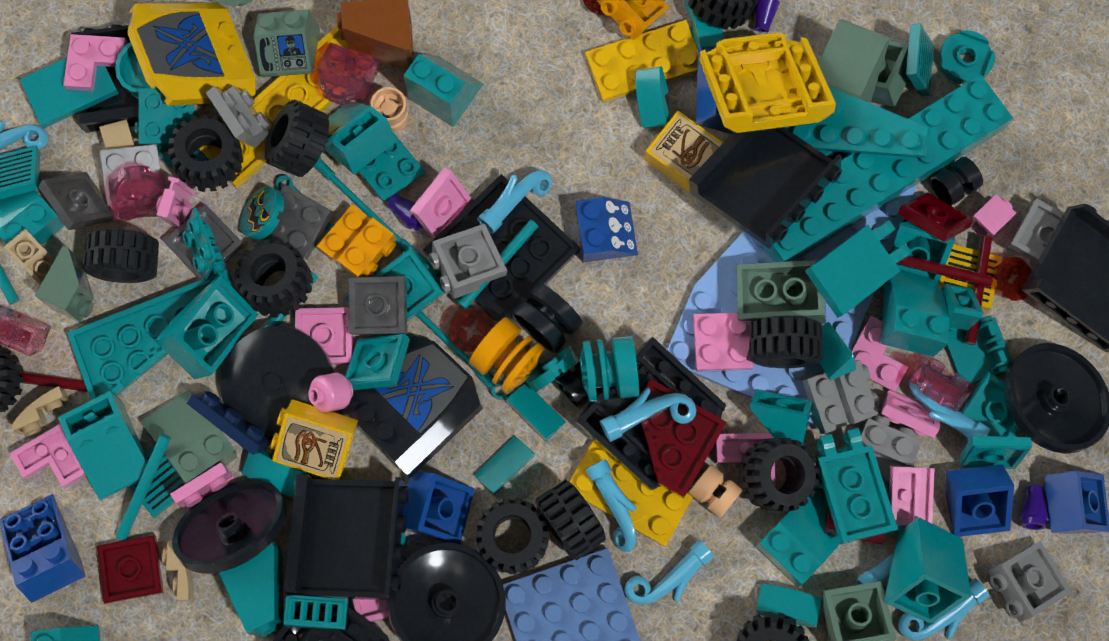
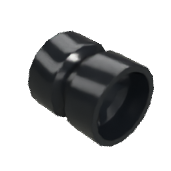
(960, 179)
(573, 388)

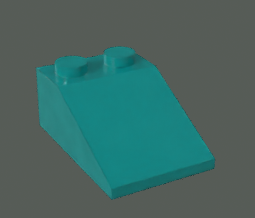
(30, 213)
(914, 314)
(207, 329)
(799, 540)

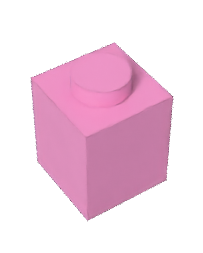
(992, 216)

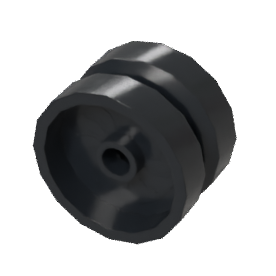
(546, 317)

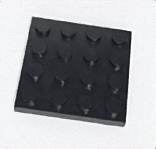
(535, 260)

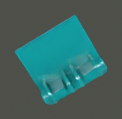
(157, 118)
(392, 171)
(201, 240)
(987, 355)

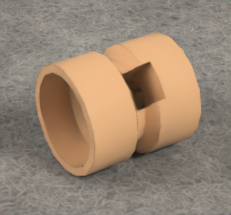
(393, 106)
(708, 483)

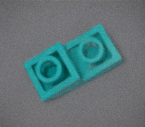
(704, 33)
(651, 100)
(263, 468)
(792, 603)

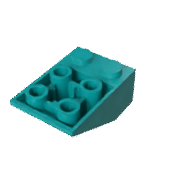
(358, 135)
(105, 444)

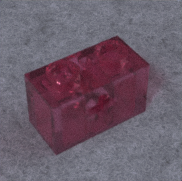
(22, 332)

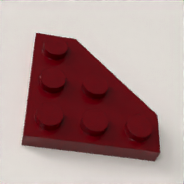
(679, 448)

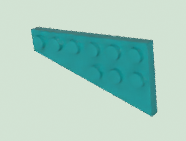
(864, 130)
(123, 345)

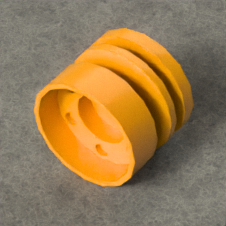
(504, 353)

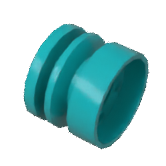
(610, 368)

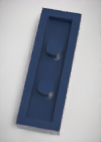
(229, 422)

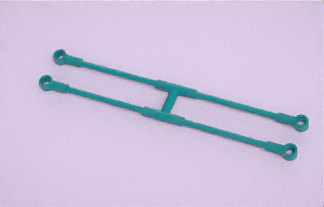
(403, 245)

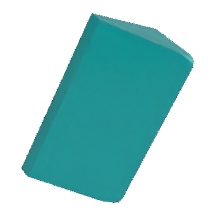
(836, 355)
(535, 411)
(504, 465)

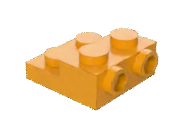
(634, 15)
(357, 243)

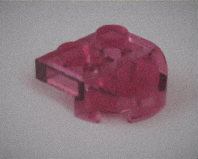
(346, 74)
(135, 193)
(940, 384)

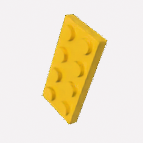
(616, 63)
(656, 510)

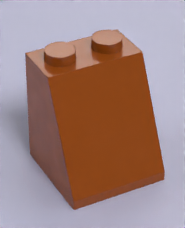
(378, 30)

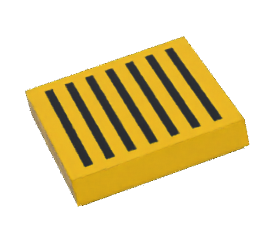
(967, 259)

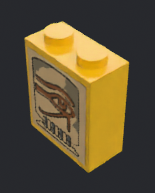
(681, 149)
(313, 440)

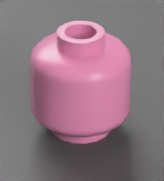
(330, 392)

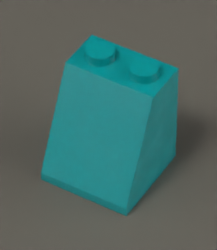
(440, 87)
(927, 572)
(257, 591)

